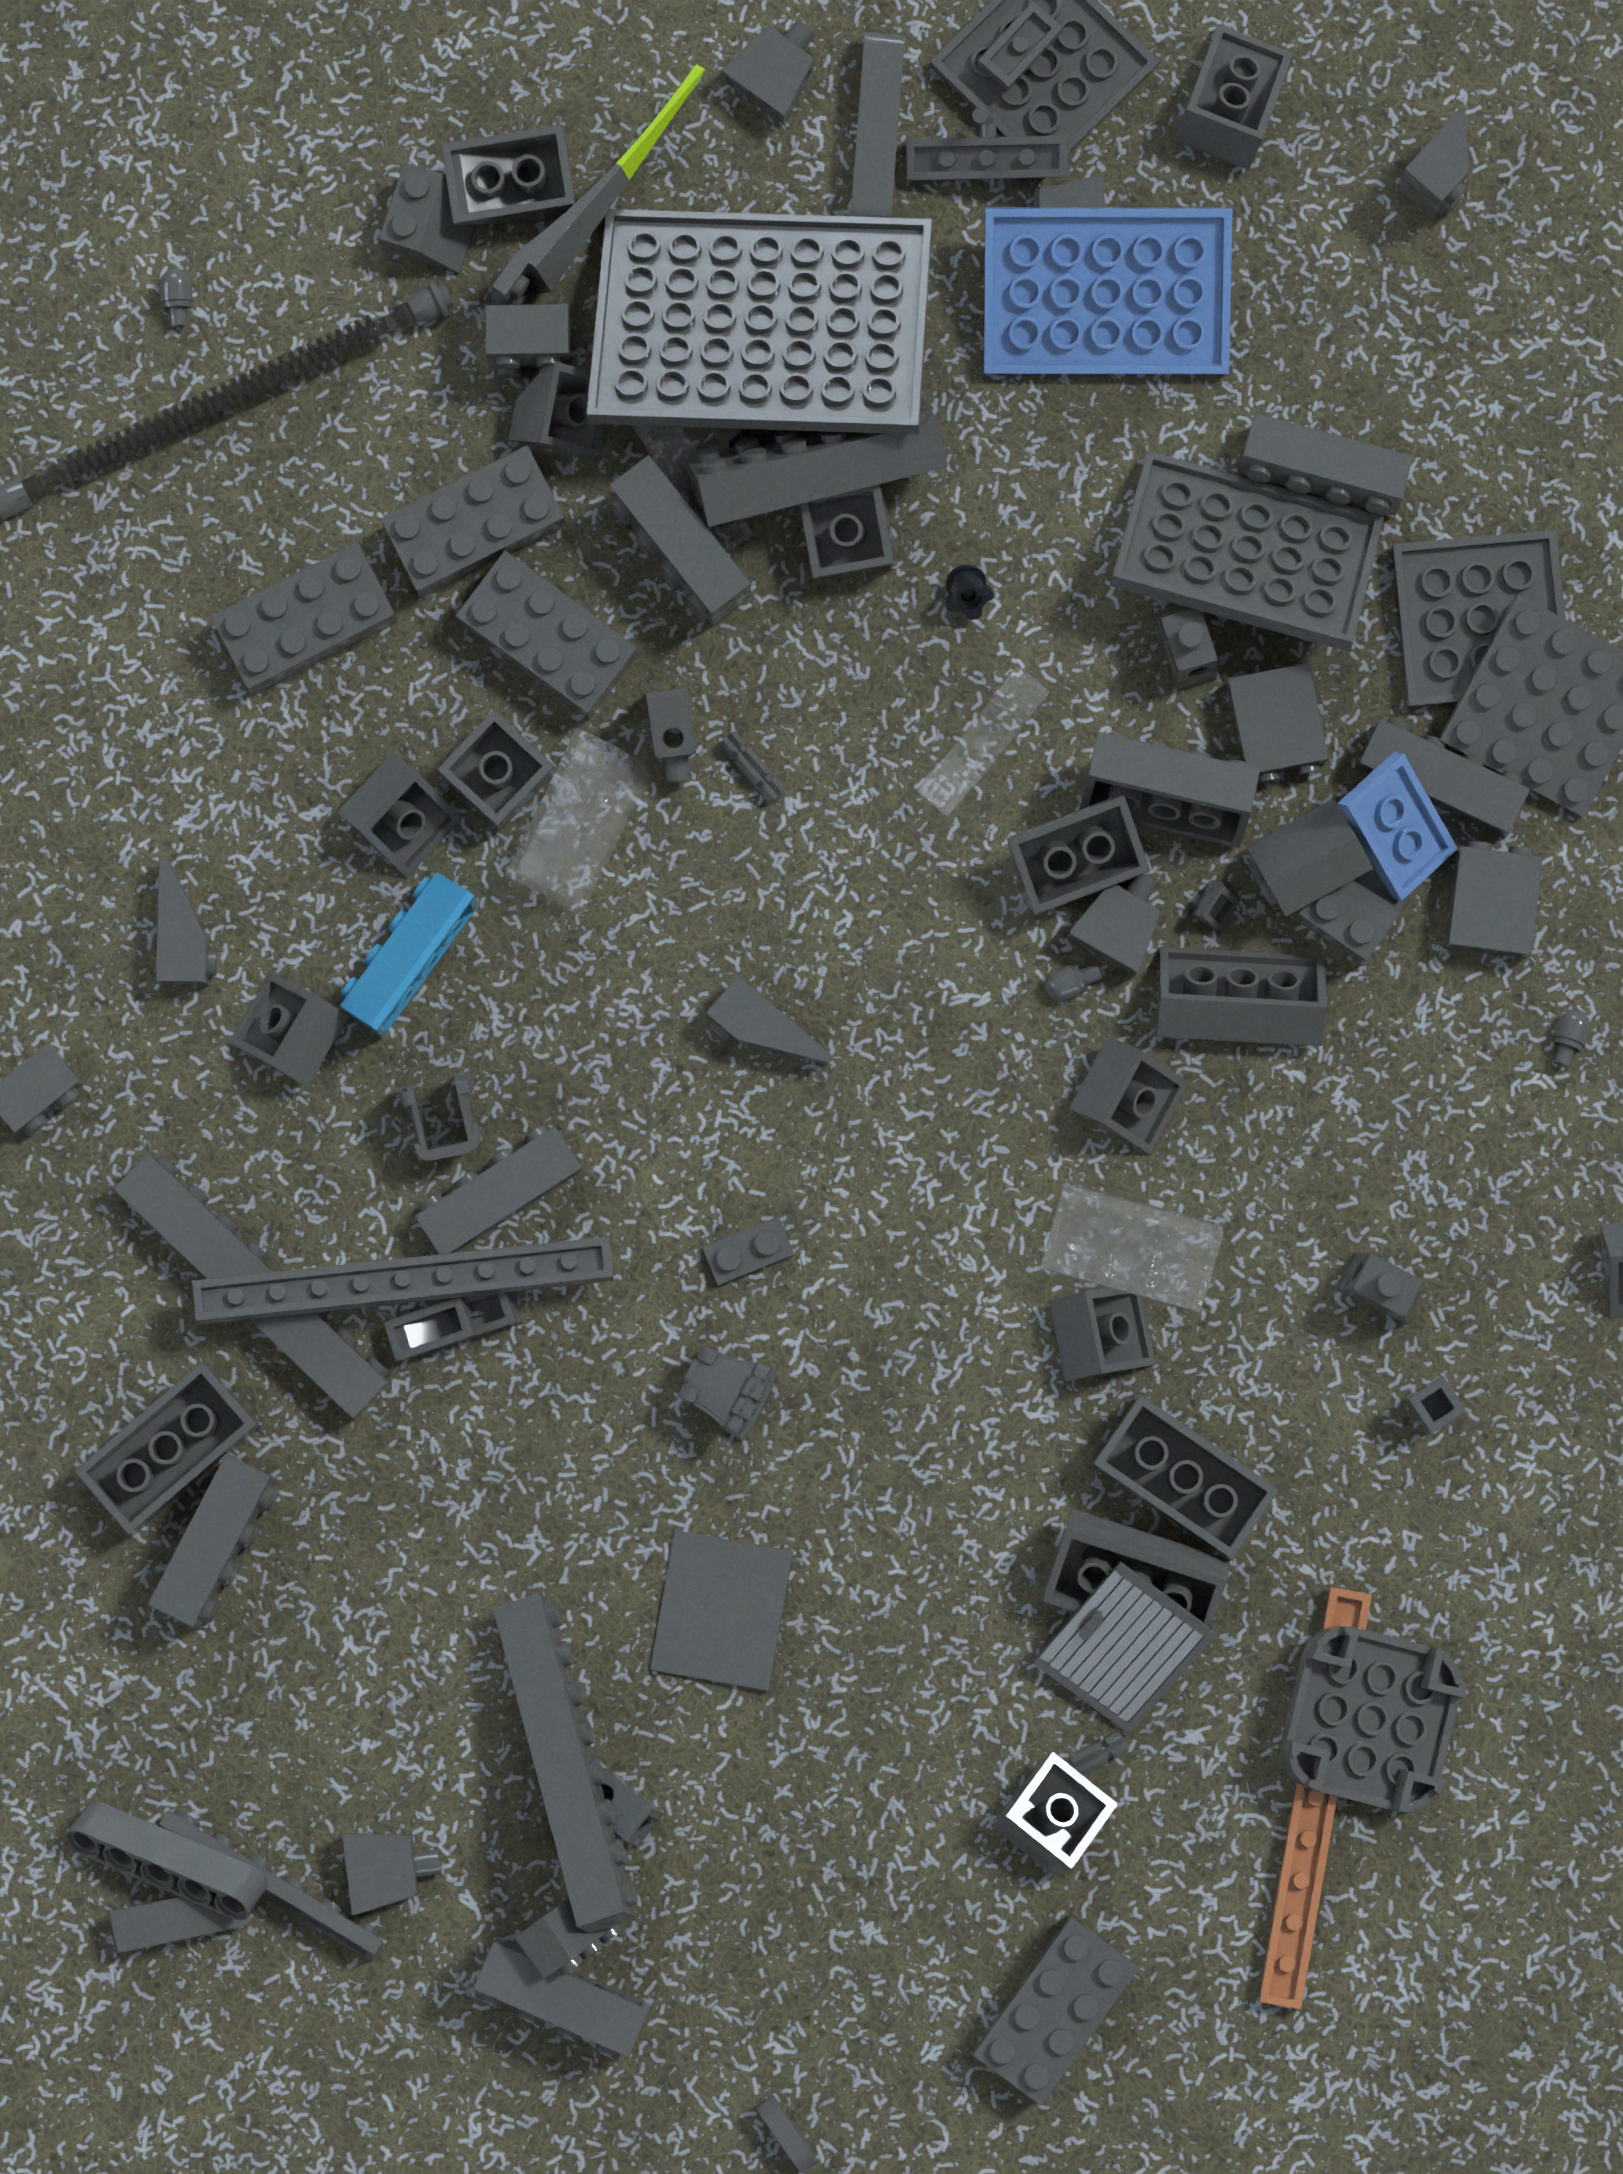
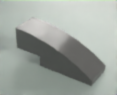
(450, 1323)
(164, 1923)

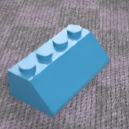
(409, 953)

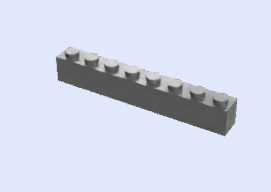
(216, 1253)
(565, 1763)

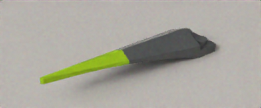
(549, 255)

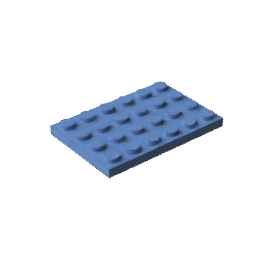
(1107, 290)

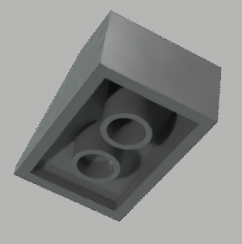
(1233, 97)
(509, 177)

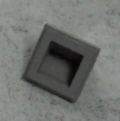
(1214, 906)

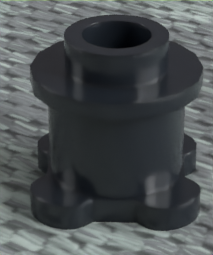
(967, 591)

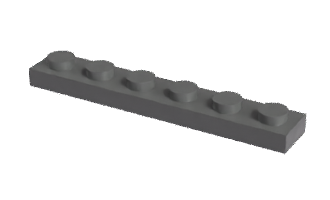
(288, 1892)

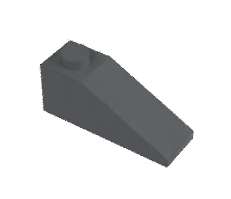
(182, 945)
(759, 1024)

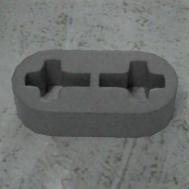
(787, 2134)

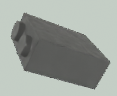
(1278, 722)
(1307, 858)
(1494, 900)

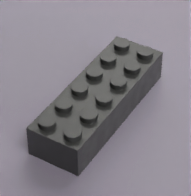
(807, 467)

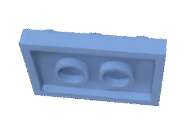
(1397, 826)

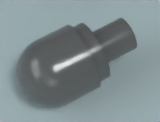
(176, 295)
(1070, 981)
(1572, 1036)

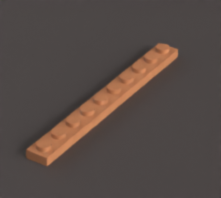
(1304, 1856)

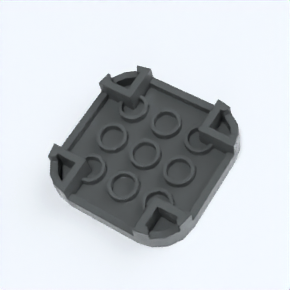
(1371, 1718)

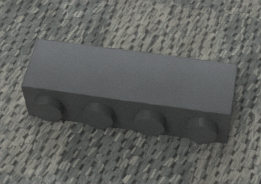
(1325, 465)
(1450, 781)
(498, 1192)

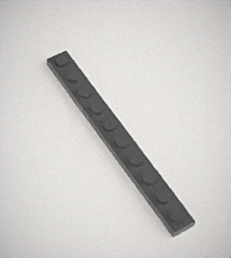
(402, 1280)

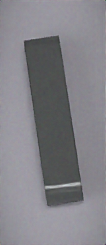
(877, 125)
(167, 1860)

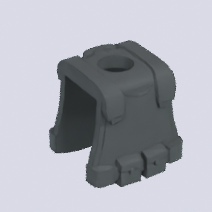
(410, 1099)
(728, 1389)

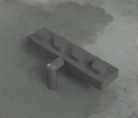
(988, 155)

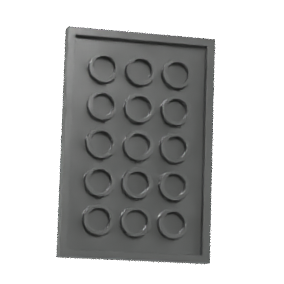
(1247, 551)

